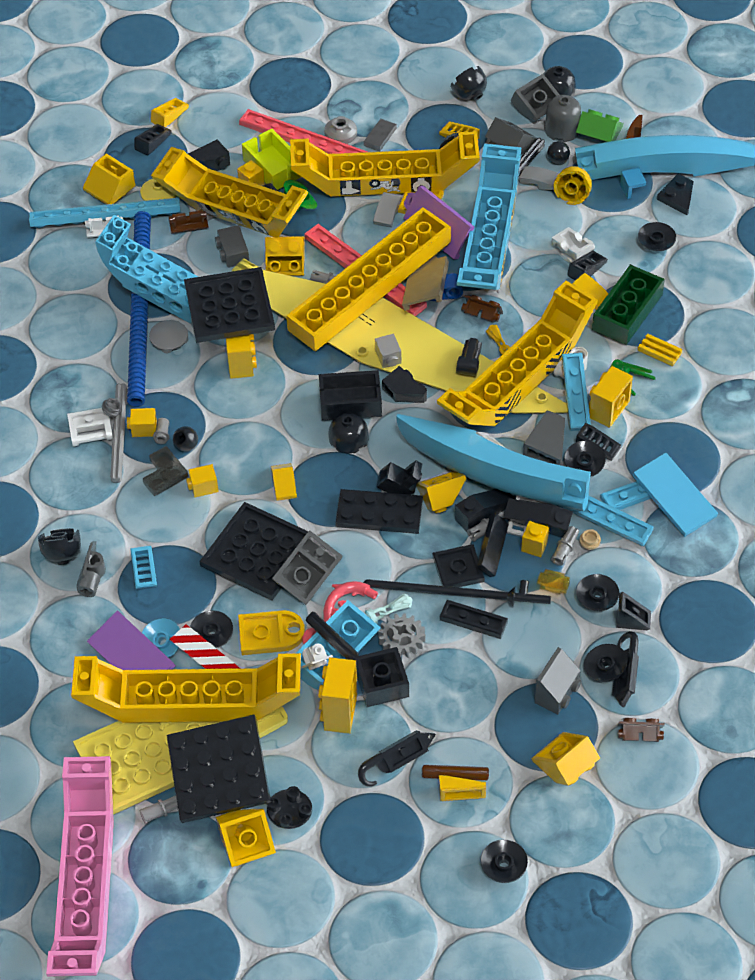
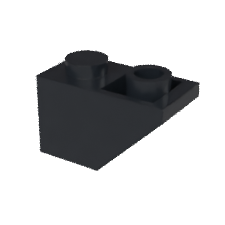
(403, 387)

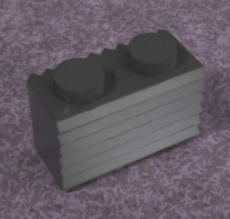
(232, 245)

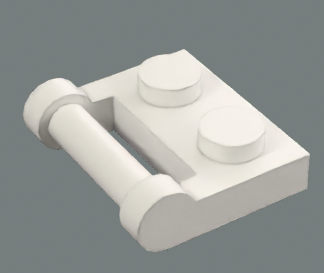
(89, 421)

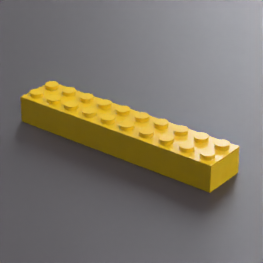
(368, 279)

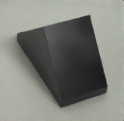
(632, 614)

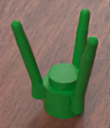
(626, 367)

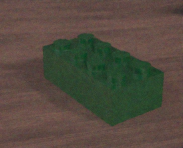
(628, 304)

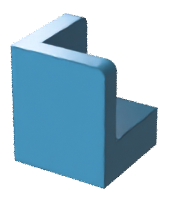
(631, 179)

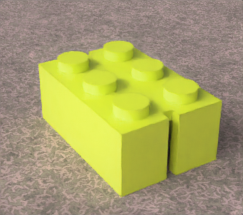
(272, 158)

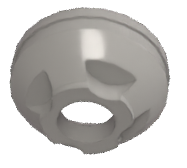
(345, 133)

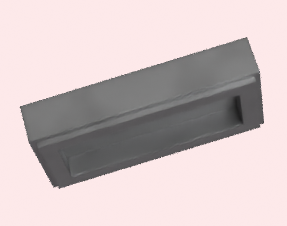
(380, 134)

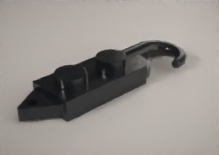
(625, 684)
(396, 755)

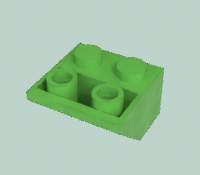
(599, 127)

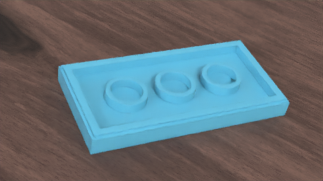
(675, 494)

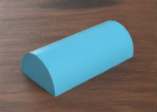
(352, 626)

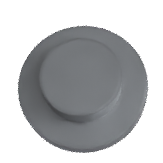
(111, 407)

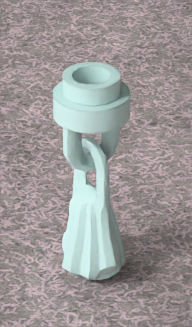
(402, 602)

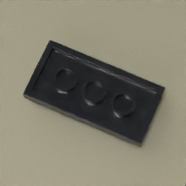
(379, 511)

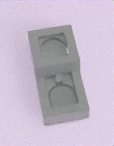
(542, 177)
(387, 209)

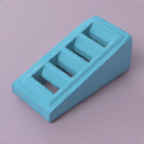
(140, 552)

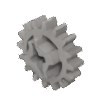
(401, 634)

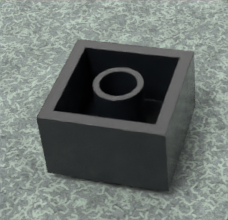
(382, 677)

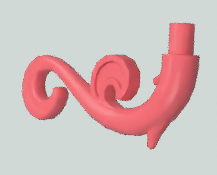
(340, 590)

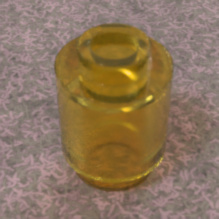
(553, 581)

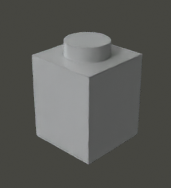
(388, 351)

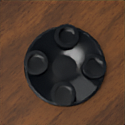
(289, 808)

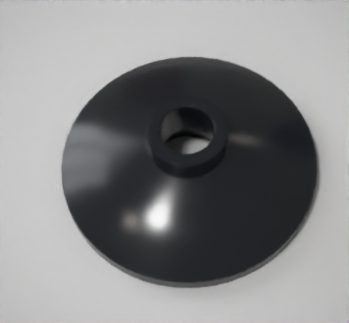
(657, 236)
(587, 452)
(597, 585)
(213, 622)
(603, 656)
(504, 852)

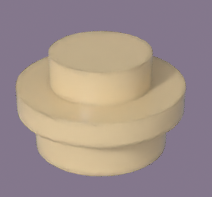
(590, 539)

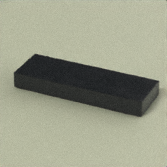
(492, 545)
(473, 619)

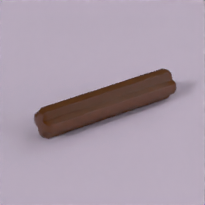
(464, 772)

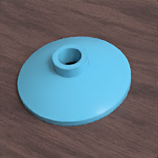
(160, 630)

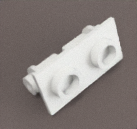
(96, 226)
(315, 656)

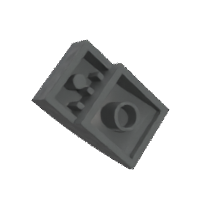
(307, 567)

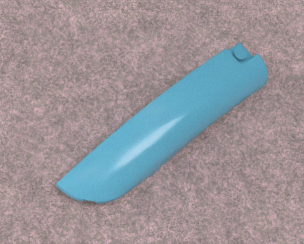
(667, 154)
(495, 465)

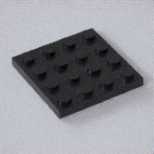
(229, 304)
(253, 549)
(218, 768)

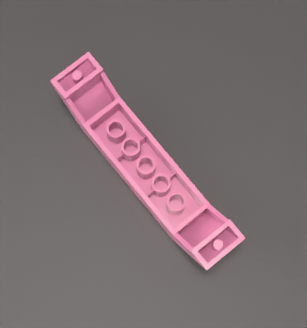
(83, 868)

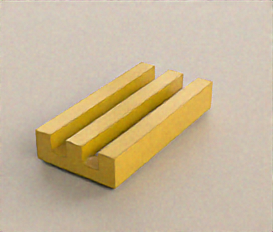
(661, 347)

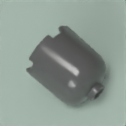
(562, 118)

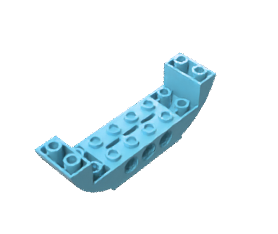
(143, 269)

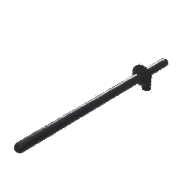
(510, 596)

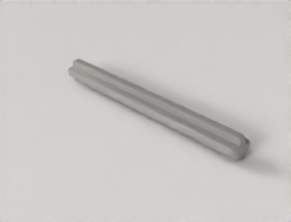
(118, 435)

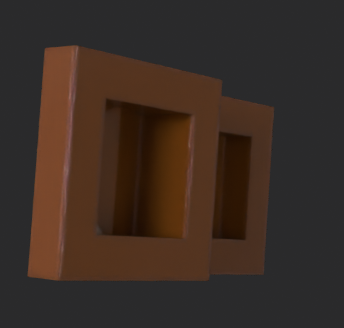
(635, 128)

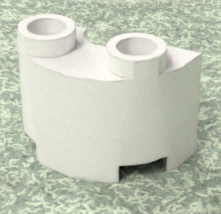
(572, 244)

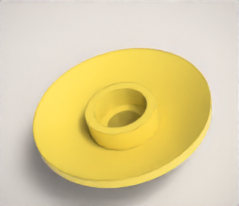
(154, 191)

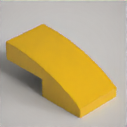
(591, 287)

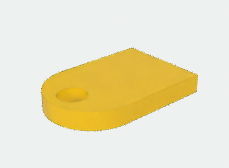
(269, 632)

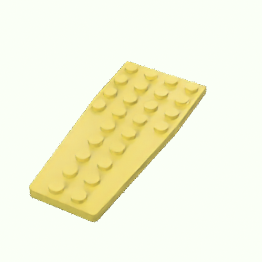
(142, 754)

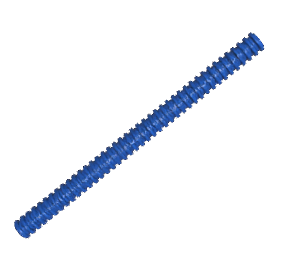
(138, 323)

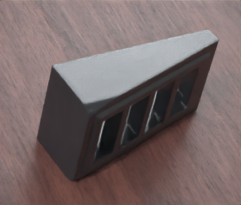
(150, 140)
(586, 265)
(600, 437)

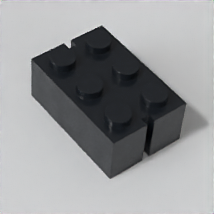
(350, 393)

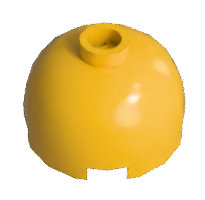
(573, 185)

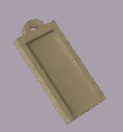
(426, 282)

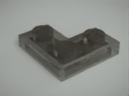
(168, 471)

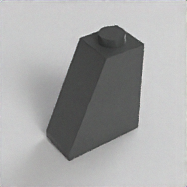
(546, 439)

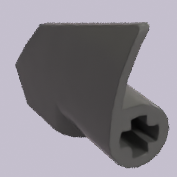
(91, 572)

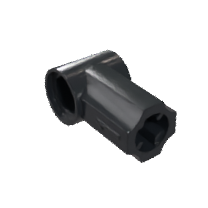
(469, 360)

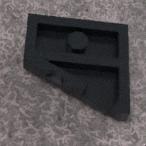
(677, 193)

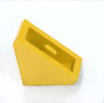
(284, 481)

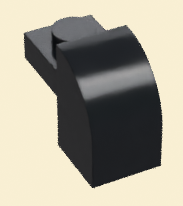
(399, 480)

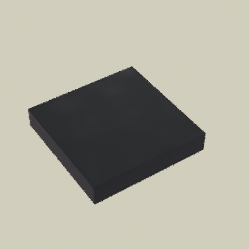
(458, 566)

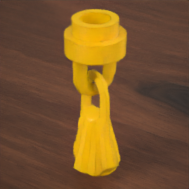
(494, 333)

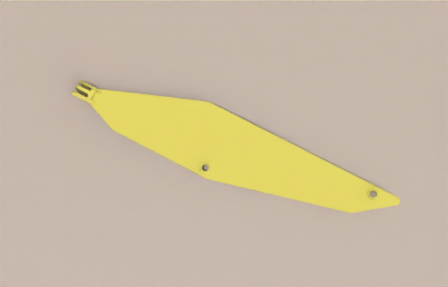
(424, 349)

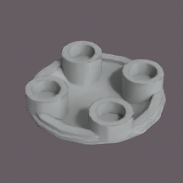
(168, 335)

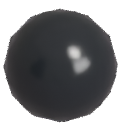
(558, 152)
(185, 438)

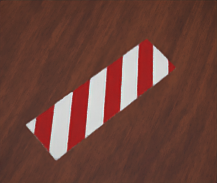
(201, 650)

